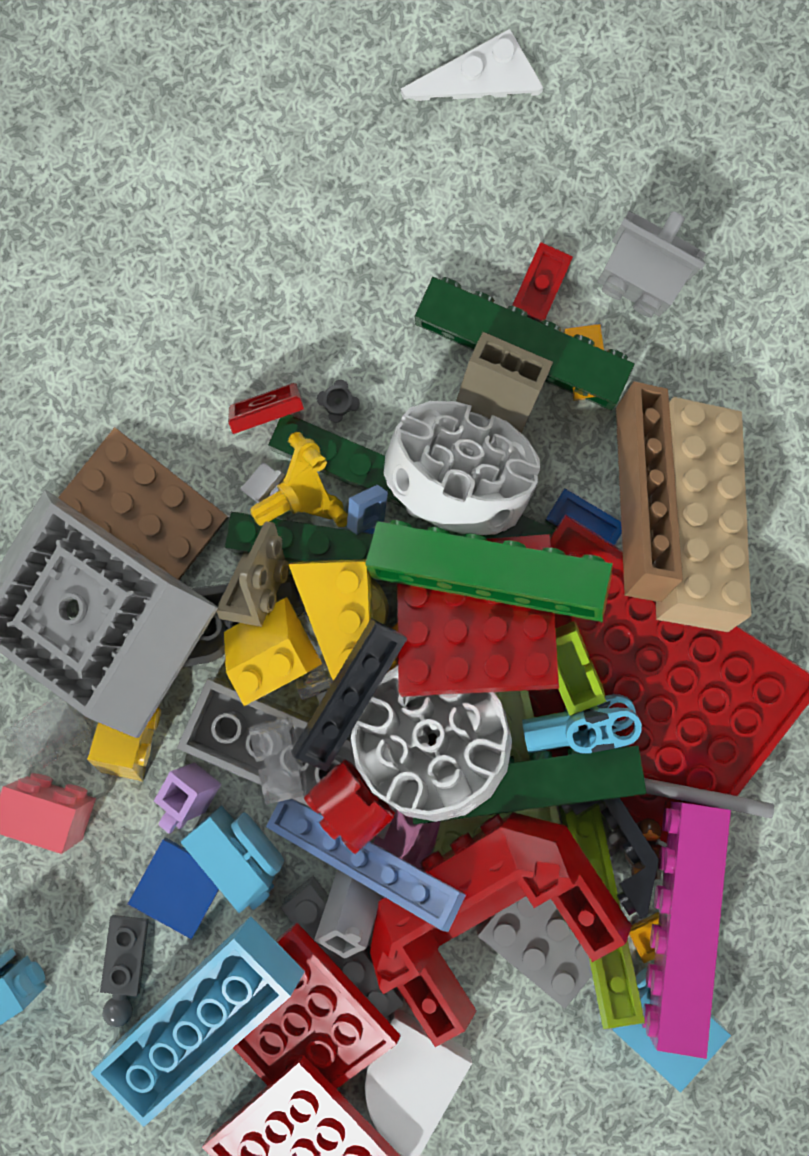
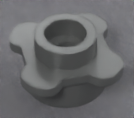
(328, 397)

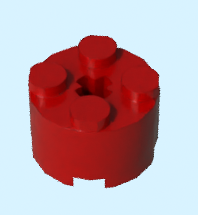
(349, 807)

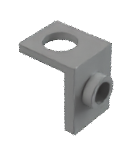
(263, 483)

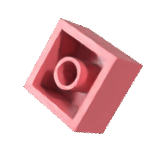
(44, 813)

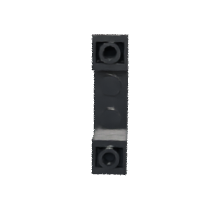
(638, 888)

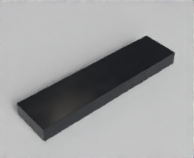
(348, 695)

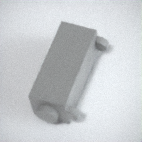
(347, 916)

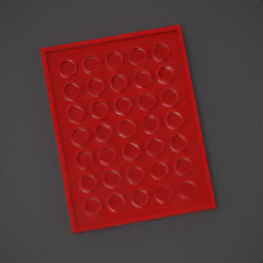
(703, 695)

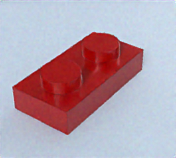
(542, 281)

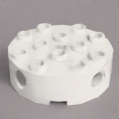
(461, 468)
(435, 779)

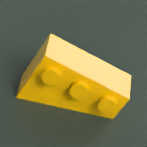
(337, 604)
(120, 753)

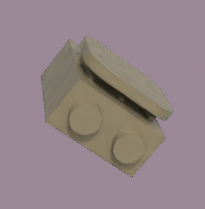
(503, 381)

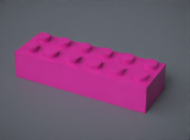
(686, 928)

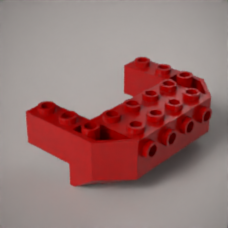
(494, 870)

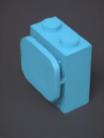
(235, 857)
(18, 984)
(675, 1068)

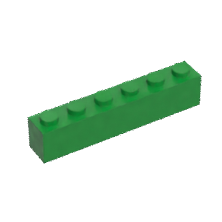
(490, 570)

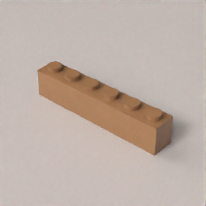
(648, 494)

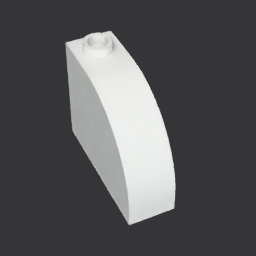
(413, 1085)

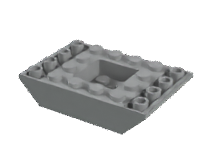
(130, 624)

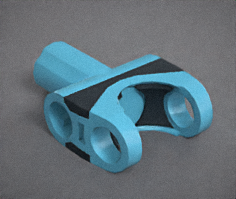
(562, 730)

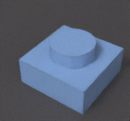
(366, 509)

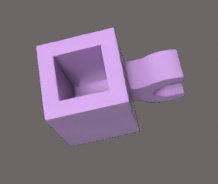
(185, 795)

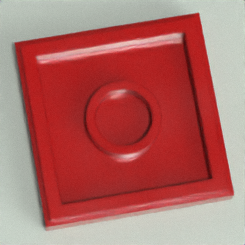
(264, 408)

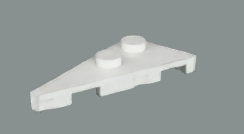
(489, 69)

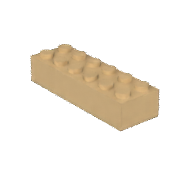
(710, 518)

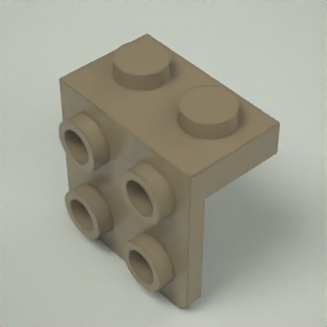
(256, 580)

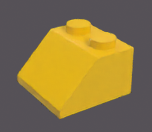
(268, 655)

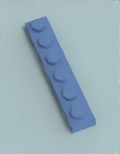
(371, 866)

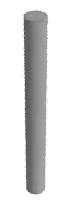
(709, 798)

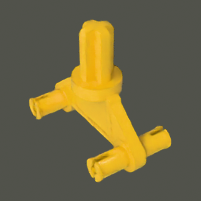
(302, 488)

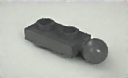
(123, 966)

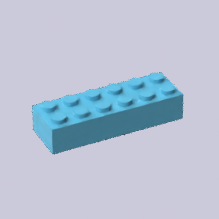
(198, 1021)

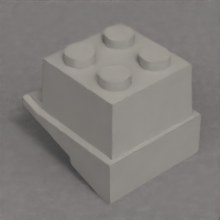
(650, 264)

